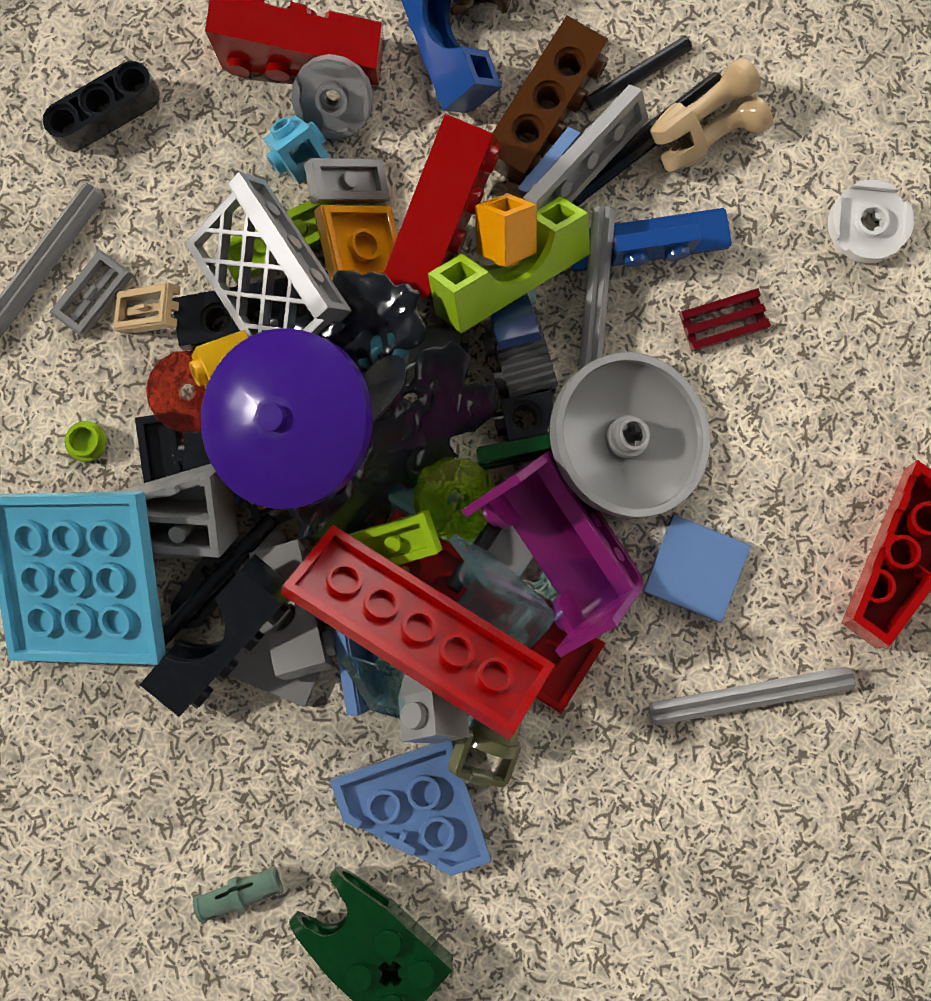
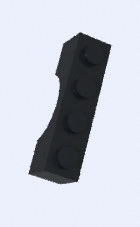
(189, 668)

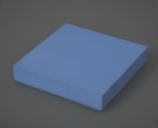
(696, 568)

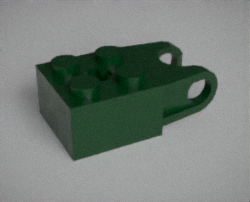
(370, 935)

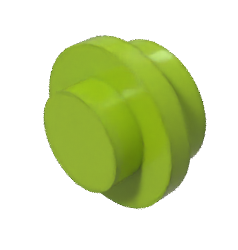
(85, 441)

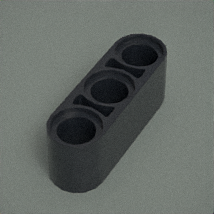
(82, 106)

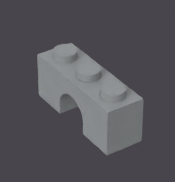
(305, 643)

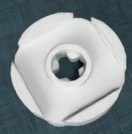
(886, 206)

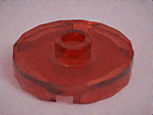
(165, 393)

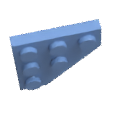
(416, 808)

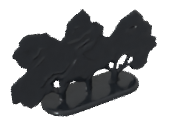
(376, 310)
(407, 439)

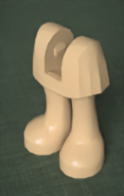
(747, 112)

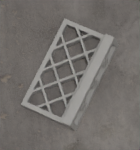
(283, 246)

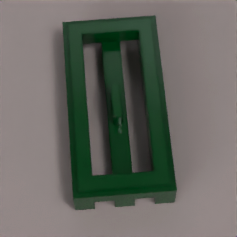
(512, 451)

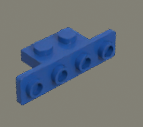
(667, 238)

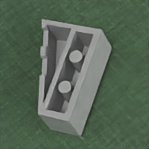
(190, 513)

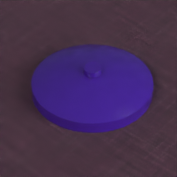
(286, 419)

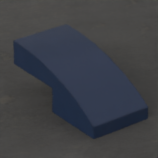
(515, 324)

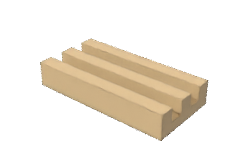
(163, 321)

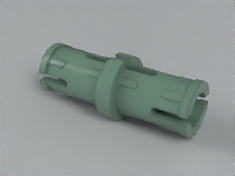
(237, 895)

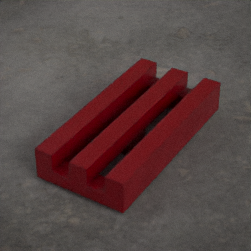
(756, 310)

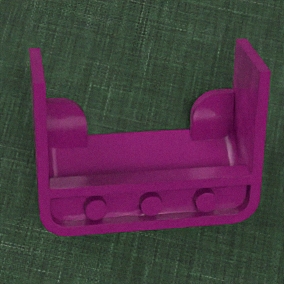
(571, 547)

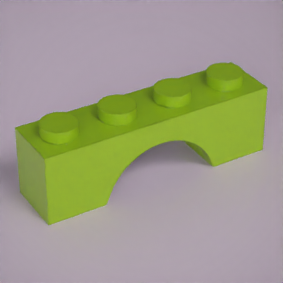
(470, 293)

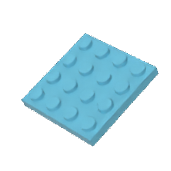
(79, 578)

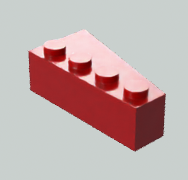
(281, 40)
(442, 203)
(898, 565)

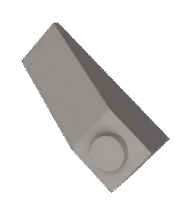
(428, 716)

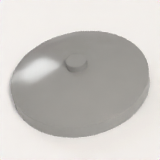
(630, 435)

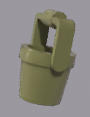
(489, 742)

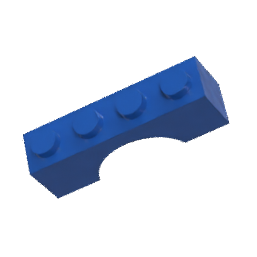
(459, 74)

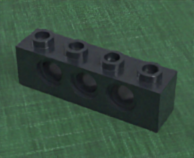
(200, 310)

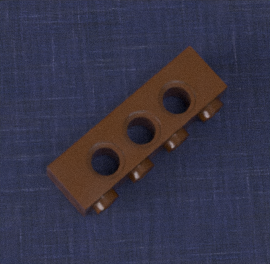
(570, 47)

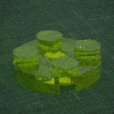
(438, 482)

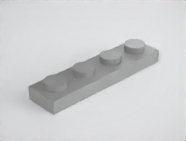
(592, 149)

